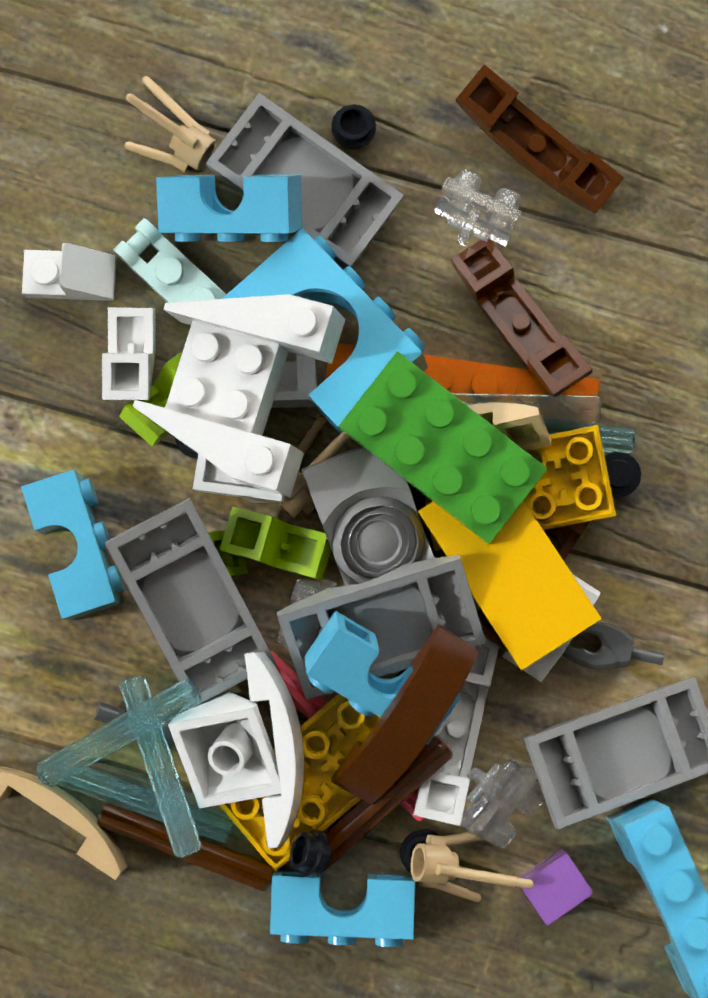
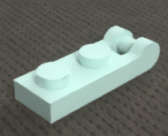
(169, 270)

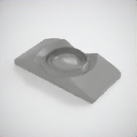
(338, 194)
(366, 515)
(188, 598)
(396, 607)
(621, 752)

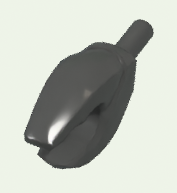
(614, 651)

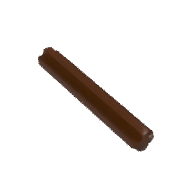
(365, 816)
(210, 857)

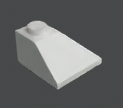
(225, 751)

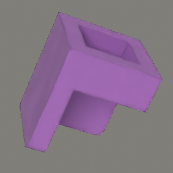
(556, 886)

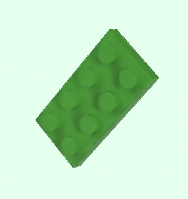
(442, 447)

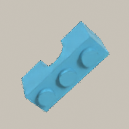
(191, 207)
(89, 581)
(341, 664)
(302, 912)

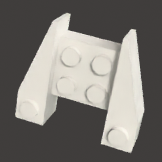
(232, 378)

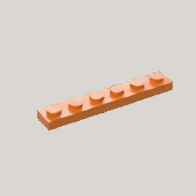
(478, 377)

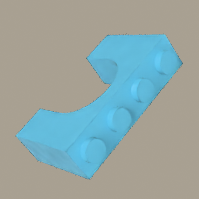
(308, 271)
(658, 852)

